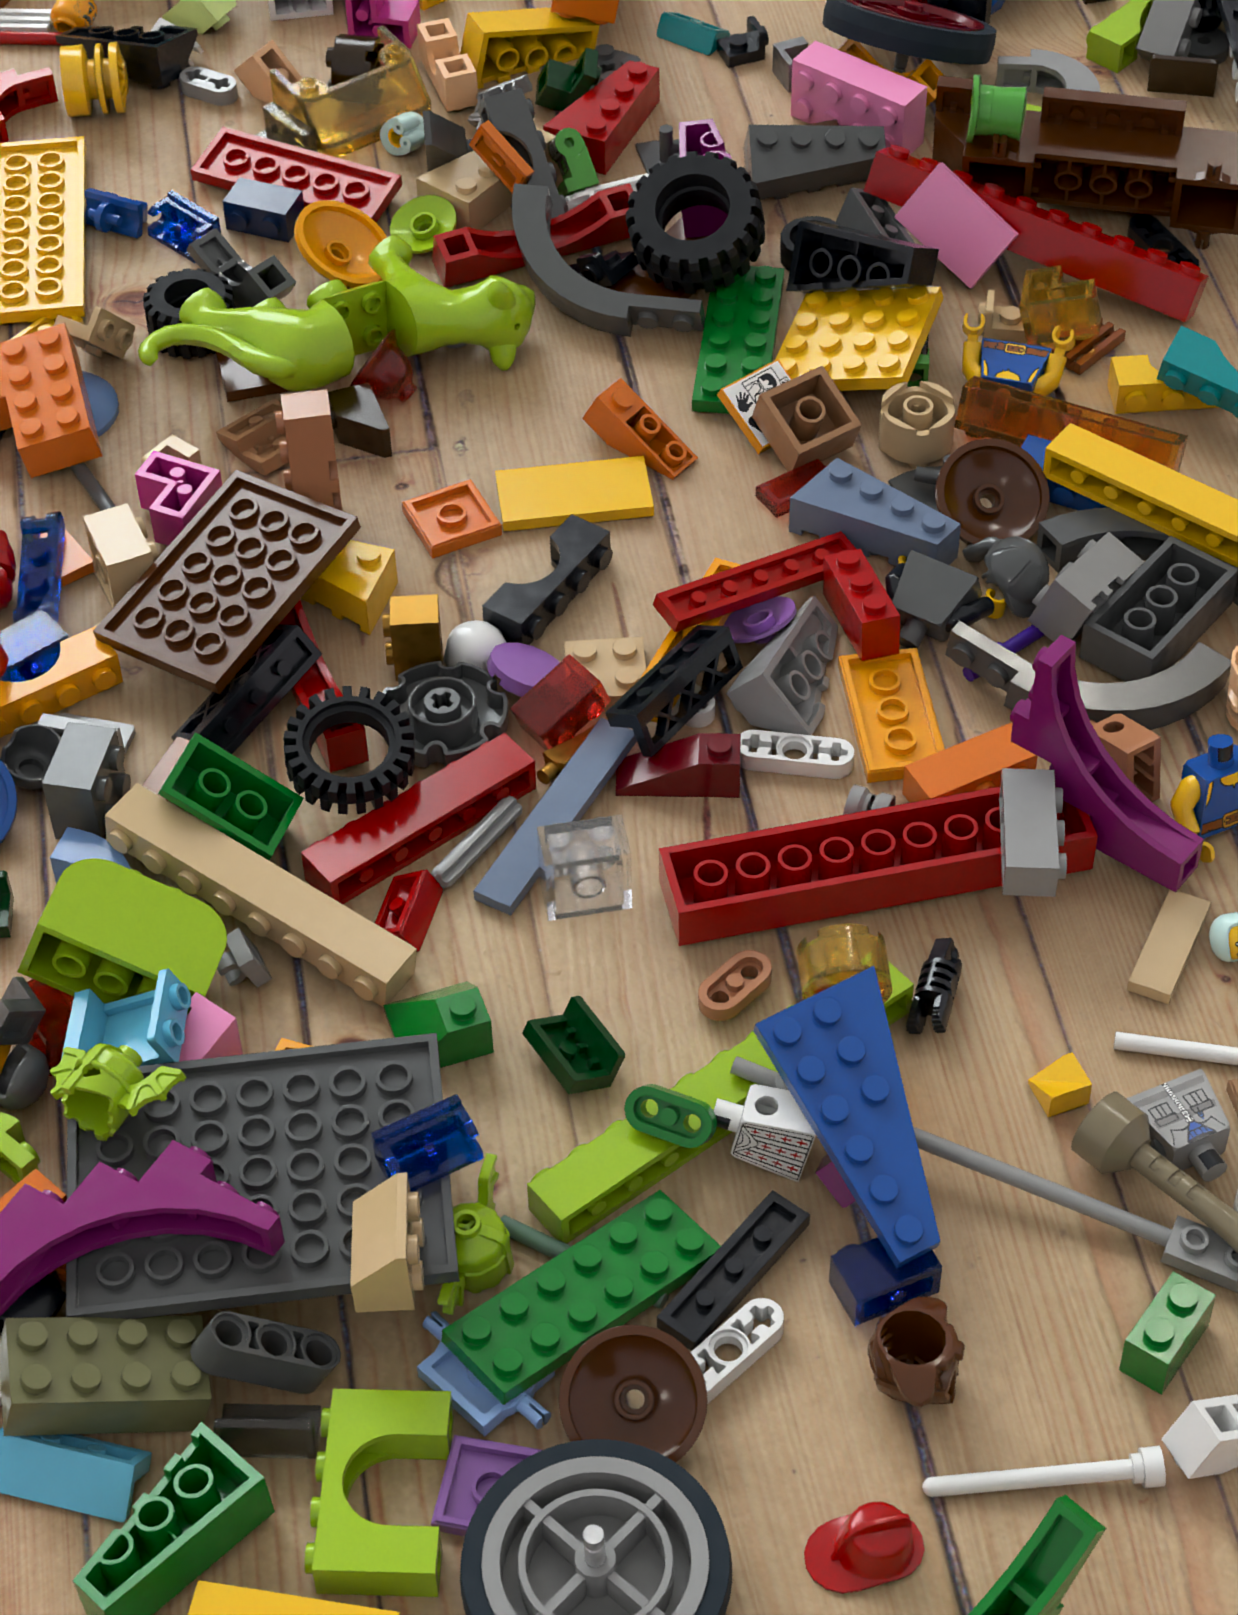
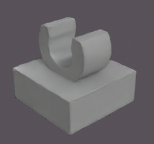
(242, 961)

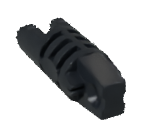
(935, 988)

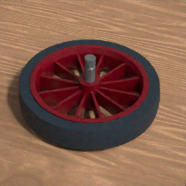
(912, 30)

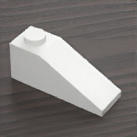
(1205, 1437)

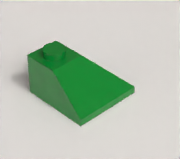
(451, 1012)

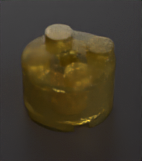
(840, 954)

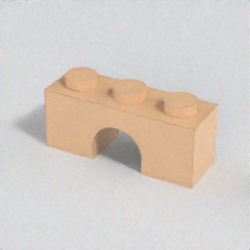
(448, 70)

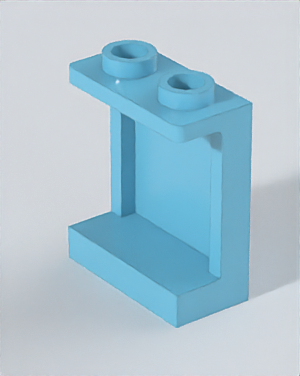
(146, 1022)

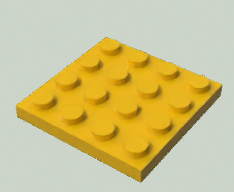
(861, 335)

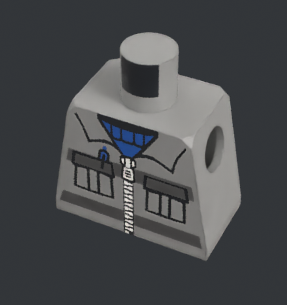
(1187, 1123)

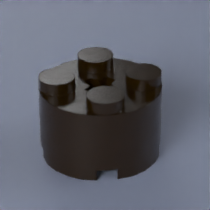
(352, 57)

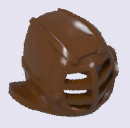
(916, 1353)

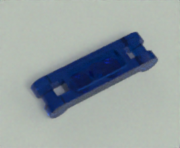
(40, 566)

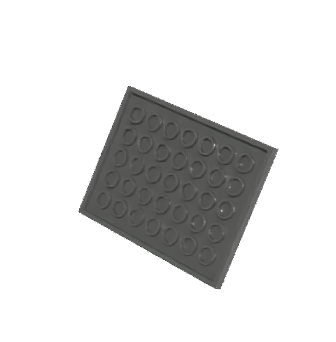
(283, 1134)

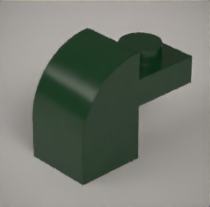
(564, 84)

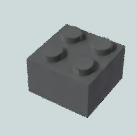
(85, 778)

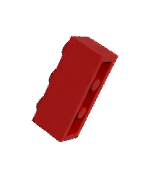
(861, 604)

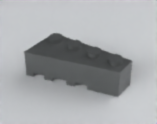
(809, 156)

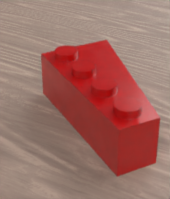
(611, 112)

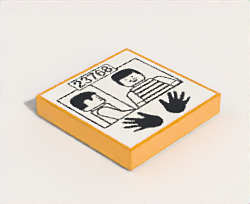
(742, 397)

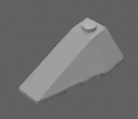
(787, 677)

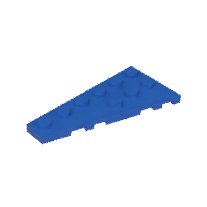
(849, 1086)

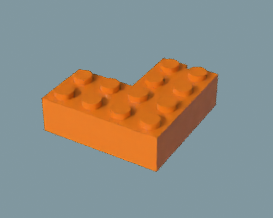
(46, 401)

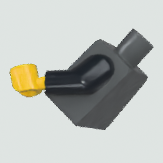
(936, 597)

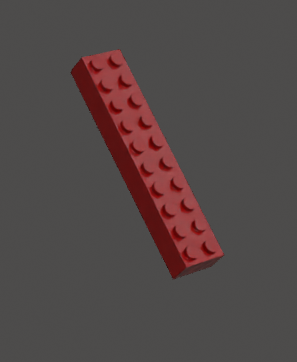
(845, 865)

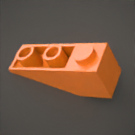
(636, 430)

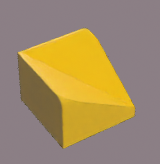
(1061, 1086)

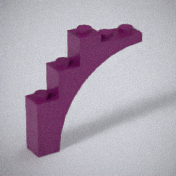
(1127, 823)
(112, 1206)

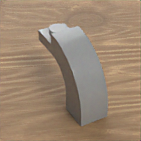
(1044, 69)

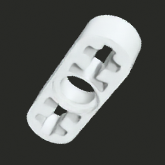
(806, 766)
(735, 1332)

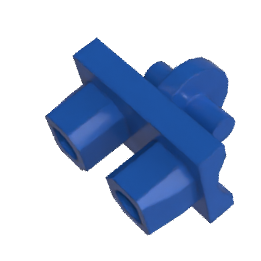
(115, 213)

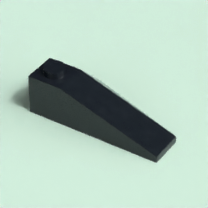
(149, 56)

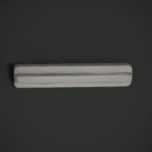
(477, 842)

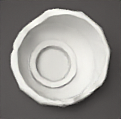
(472, 643)

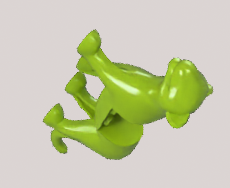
(319, 344)

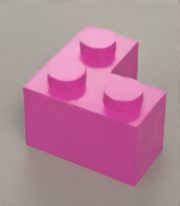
(396, 15)
(174, 492)

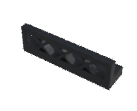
(673, 676)
(254, 690)

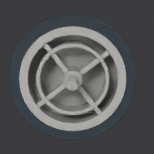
(596, 1535)

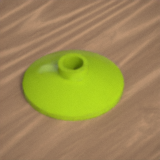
(421, 220)

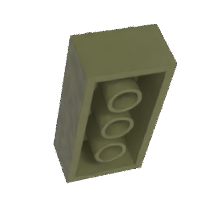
(101, 1375)

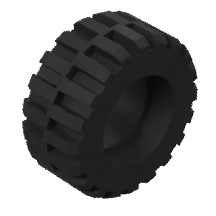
(690, 183)

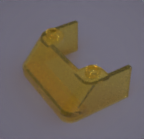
(356, 109)

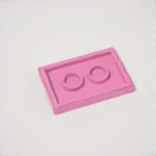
(958, 223)

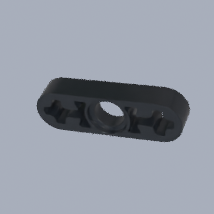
(1151, 233)

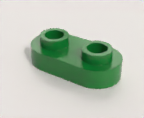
(672, 1116)

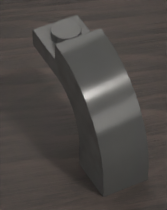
(248, 283)

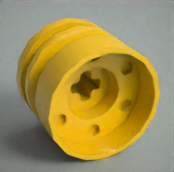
(93, 79)

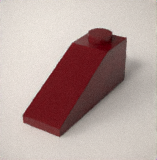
(685, 768)

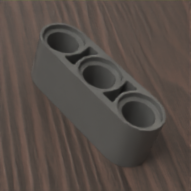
(265, 1352)

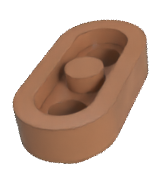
(731, 986)

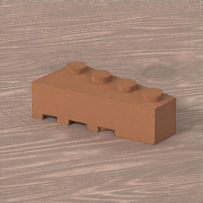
(309, 446)

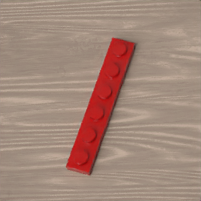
(748, 583)

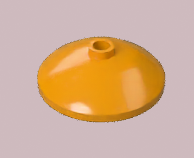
(338, 241)

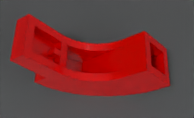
(24, 93)

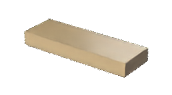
(1169, 946)

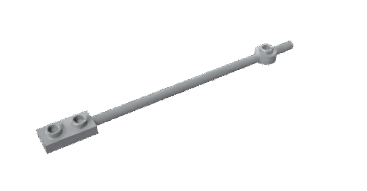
(1187, 1245)

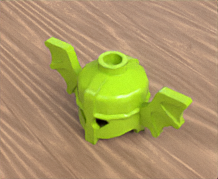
(107, 1086)
(481, 1243)

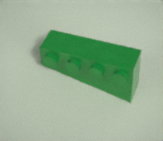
(177, 1530)

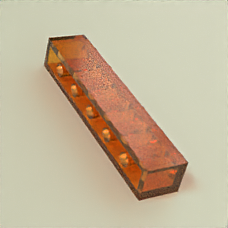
(1013, 413)

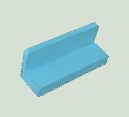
(72, 1472)

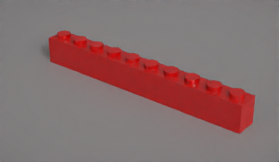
(1057, 241)

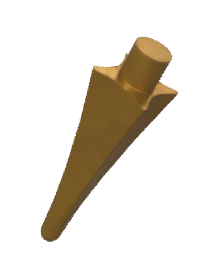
(558, 757)

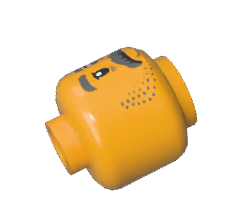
(73, 13)

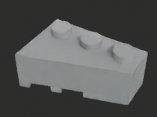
(1083, 587)

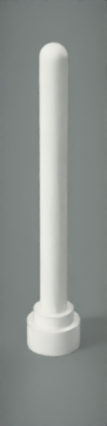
(1141, 1467)

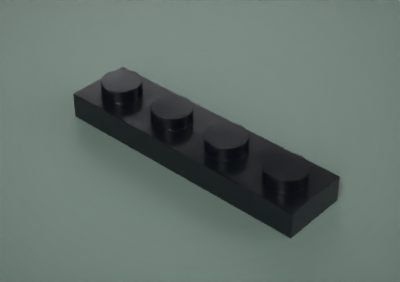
(733, 1270)

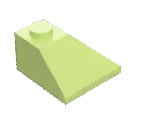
(200, 14)

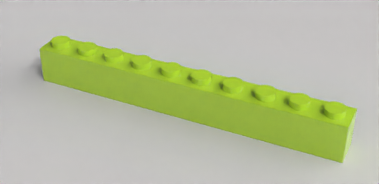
(627, 1162)

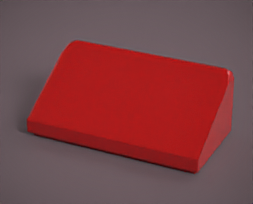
(410, 906)

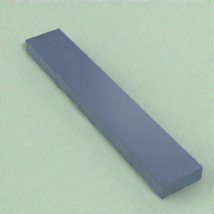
(563, 802)

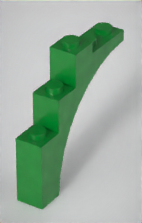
(1045, 1564)

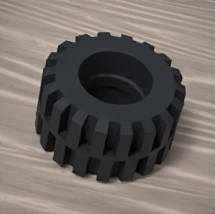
(168, 294)

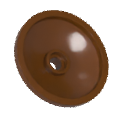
(1004, 477)
(639, 1359)

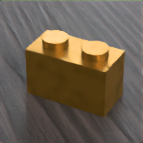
(413, 631)

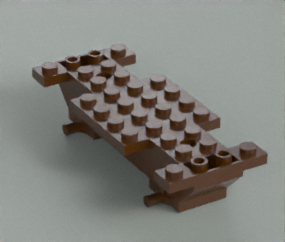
(1100, 155)

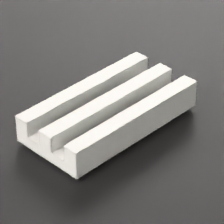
(25, 20)

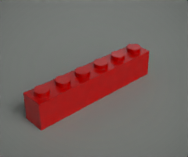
(418, 820)

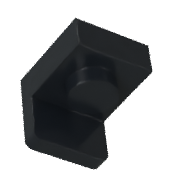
(744, 47)
(606, 269)

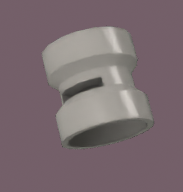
(862, 800)

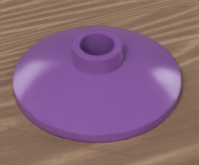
(761, 621)

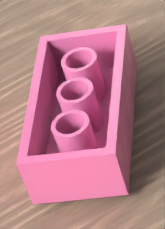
(857, 93)

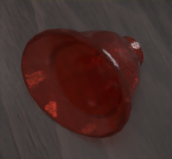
(388, 371)

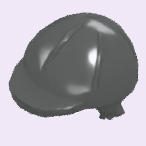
(1013, 566)

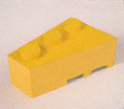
(357, 584)

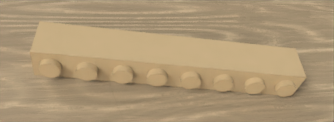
(260, 895)

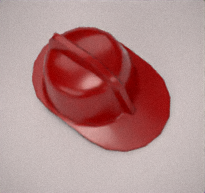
(864, 1549)

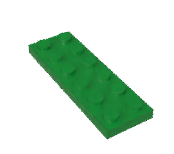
(737, 333)
(578, 1294)

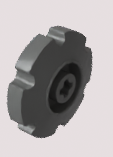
(449, 709)

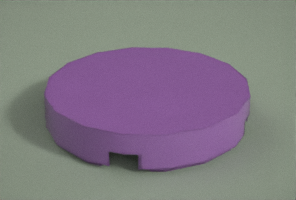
(519, 666)

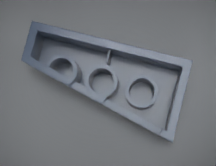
(872, 516)

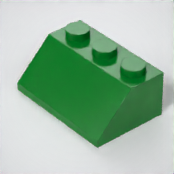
(231, 796)

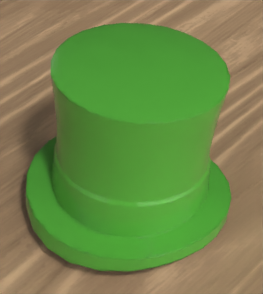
(996, 110)

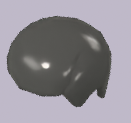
(30, 754)
(23, 1077)

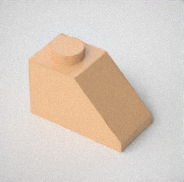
(256, 75)

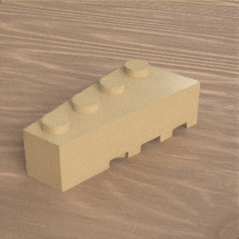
(471, 188)

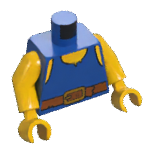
(1014, 363)
(1209, 792)

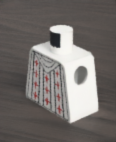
(768, 1130)

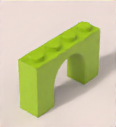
(348, 1550)

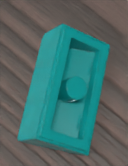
(690, 32)

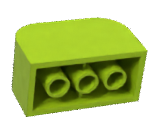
(118, 930)

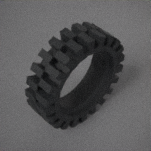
(360, 789)

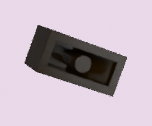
(360, 420)

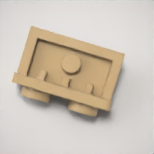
(102, 335)

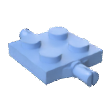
(469, 1396)

